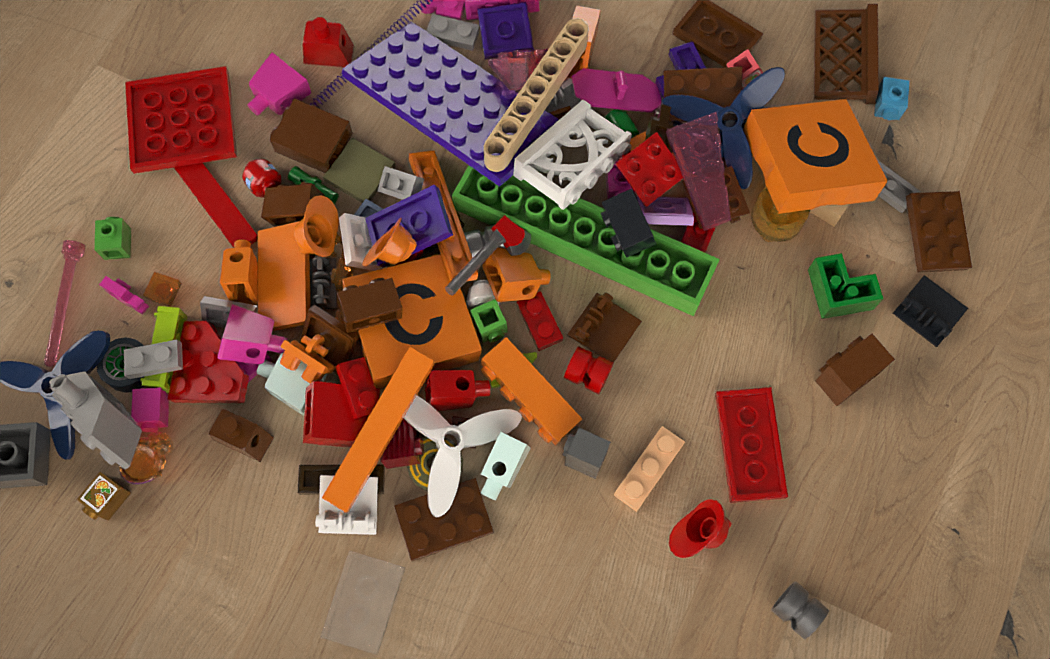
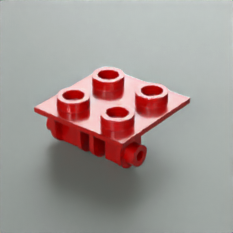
(650, 169)

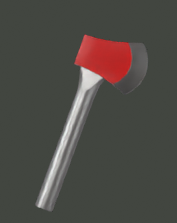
(504, 232)

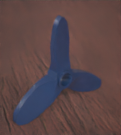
(735, 143)
(26, 377)

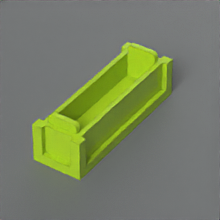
(167, 328)

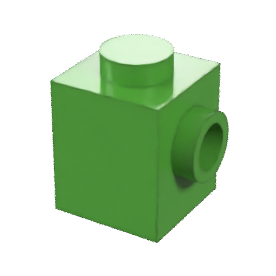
(112, 238)
(489, 321)

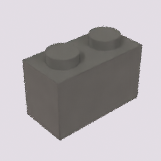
(585, 452)

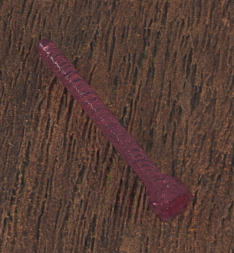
(72, 252)

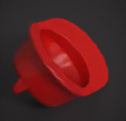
(700, 529)

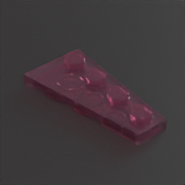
(701, 165)

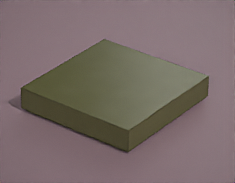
(358, 171)

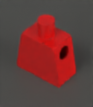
(326, 44)
(454, 389)

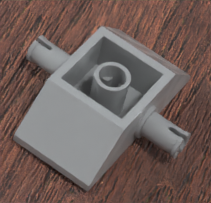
(98, 417)

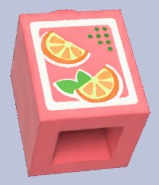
(749, 66)

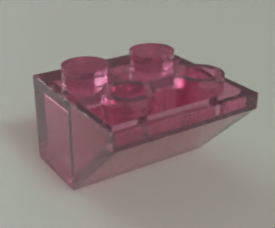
(516, 69)

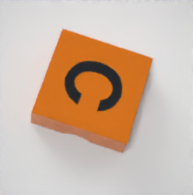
(813, 155)
(430, 321)

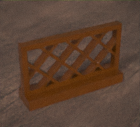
(868, 58)

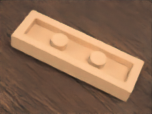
(649, 468)

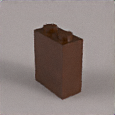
(310, 135)

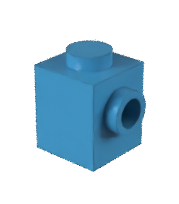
(892, 98)

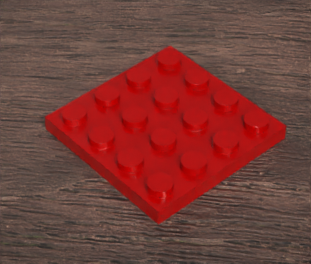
(180, 120)

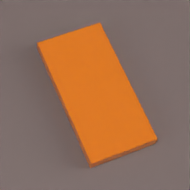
(282, 277)

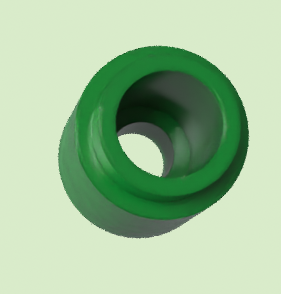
(623, 121)

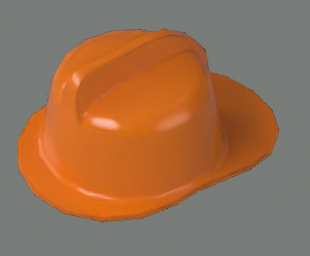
(318, 228)
(392, 247)

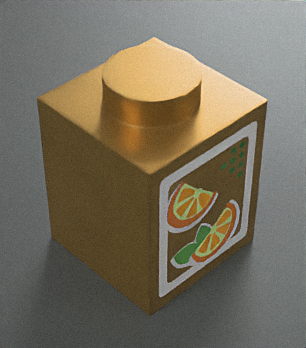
(103, 497)

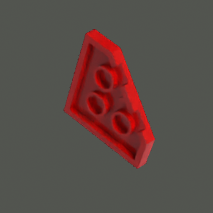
(203, 375)

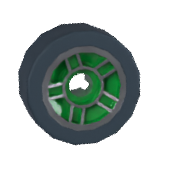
(112, 364)

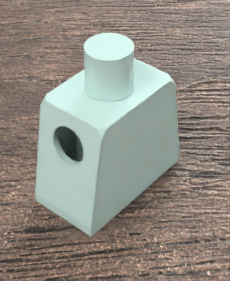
(285, 383)
(508, 452)

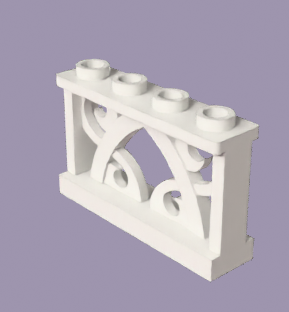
(580, 175)

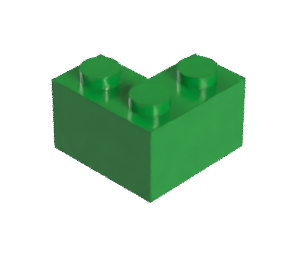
(838, 293)

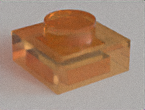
(162, 289)

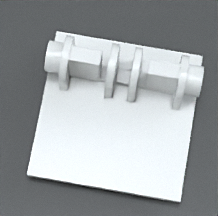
(360, 518)

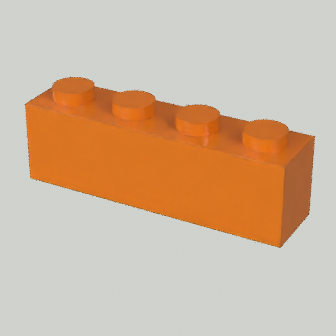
(530, 391)

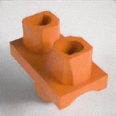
(296, 352)

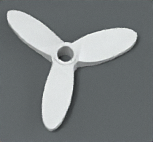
(447, 462)

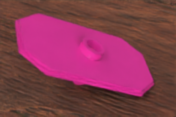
(616, 90)

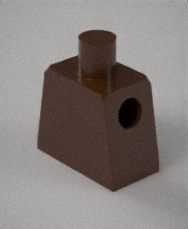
(238, 434)

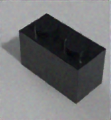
(628, 223)

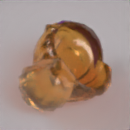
(148, 458)

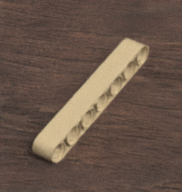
(557, 61)

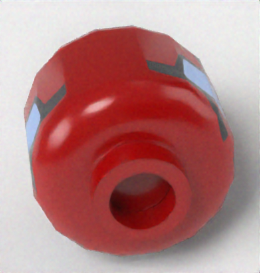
(261, 175)

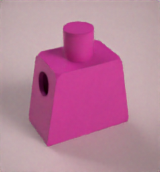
(276, 86)
(248, 337)

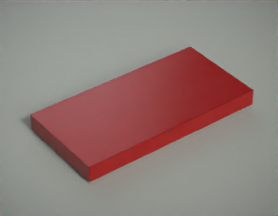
(751, 445)

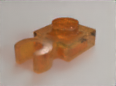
(341, 272)

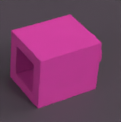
(150, 408)

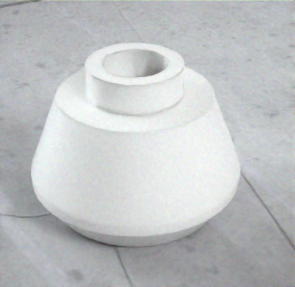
(479, 294)

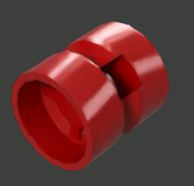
(588, 370)

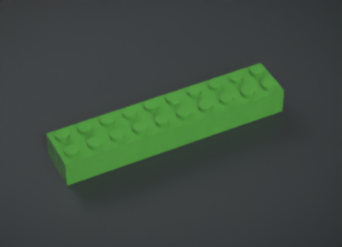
(665, 271)

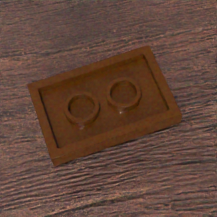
(716, 32)
(712, 84)
(938, 231)
(461, 524)

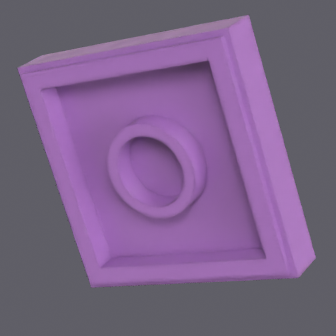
(668, 211)

